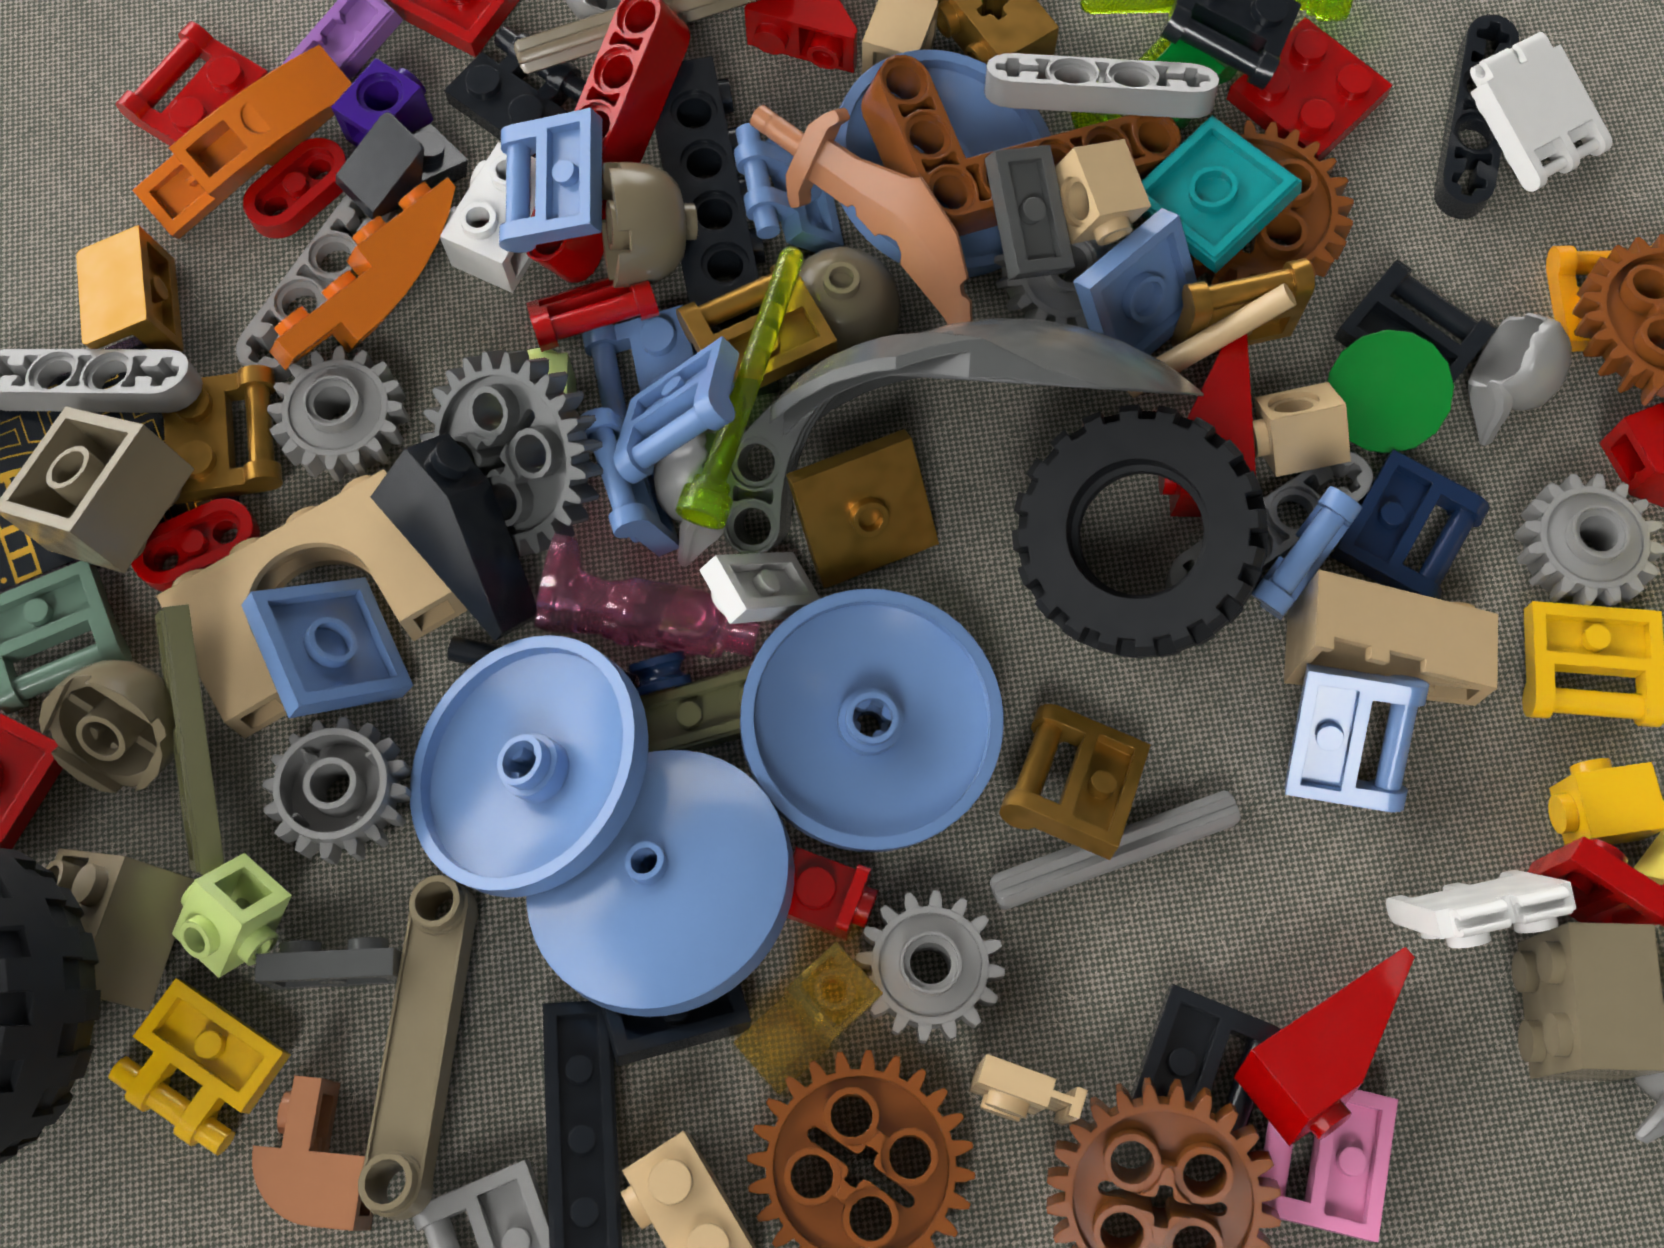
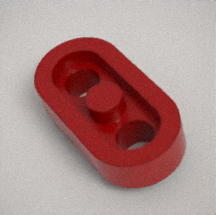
(294, 187)
(195, 539)

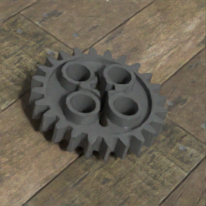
(523, 440)

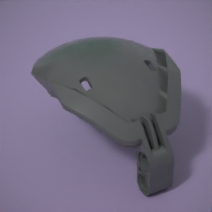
(970, 351)

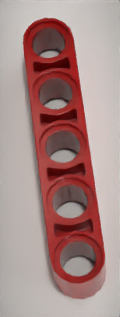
(628, 93)

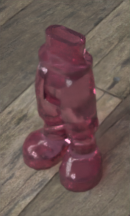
(633, 609)

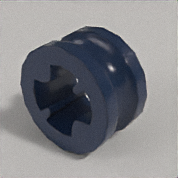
(660, 673)

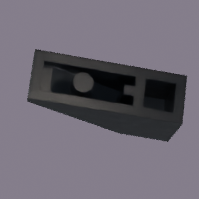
(458, 529)

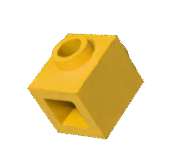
(1607, 802)

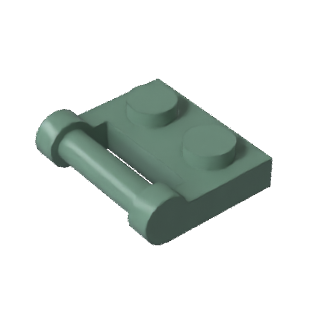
(48, 614)

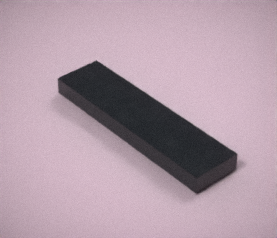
(580, 1128)

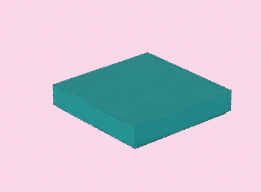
(1220, 191)

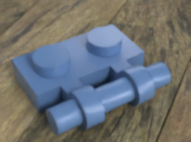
(808, 226)

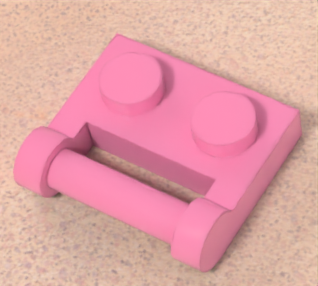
(1344, 1171)

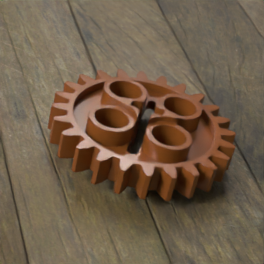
(1310, 225)
(1625, 316)
(897, 1113)
(1174, 1134)

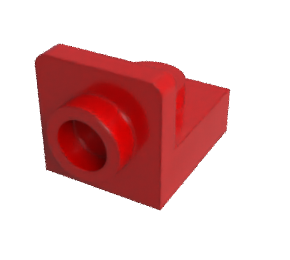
(830, 894)

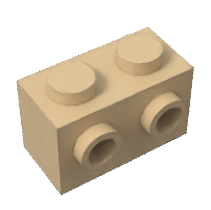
(682, 1198)

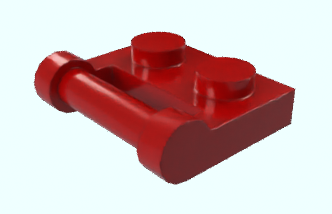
(213, 85)
(588, 309)
(1604, 884)

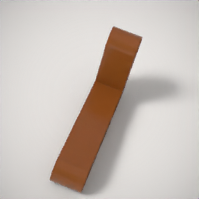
(963, 182)

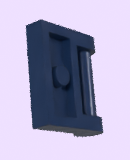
(1394, 517)

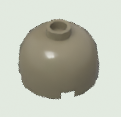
(643, 223)
(853, 295)
(111, 725)

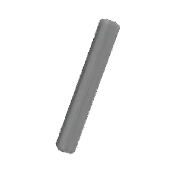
(1137, 843)

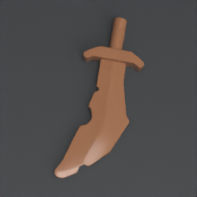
(883, 202)

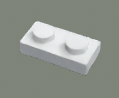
(758, 586)

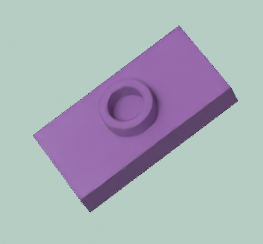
(351, 33)

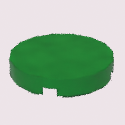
(1393, 390)

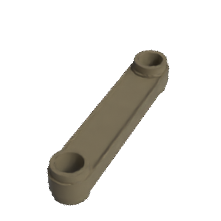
(419, 1049)

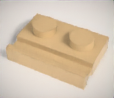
(1016, 1090)

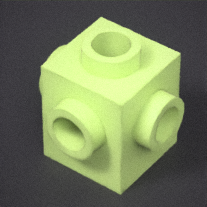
(231, 915)

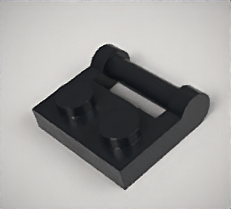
(1236, 32)
(1382, 312)
(1191, 1043)

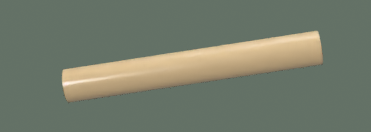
(1228, 329)

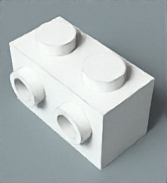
(473, 226)

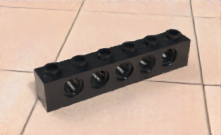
(690, 152)

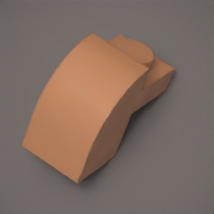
(302, 1176)

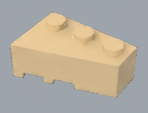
(1393, 633)

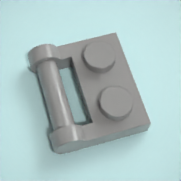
(501, 1207)

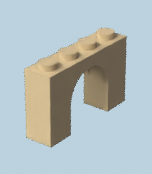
(337, 532)

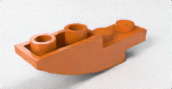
(241, 139)
(386, 264)

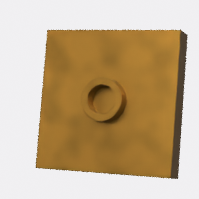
(863, 508)

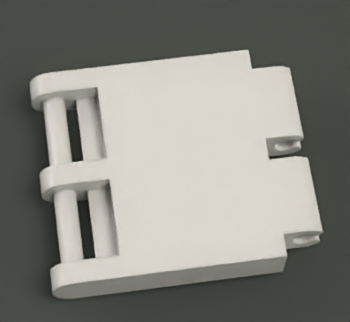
(1538, 110)
(1470, 912)

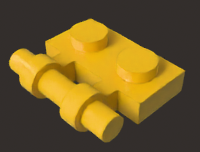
(211, 1048)

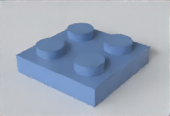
(1139, 284)
(326, 646)

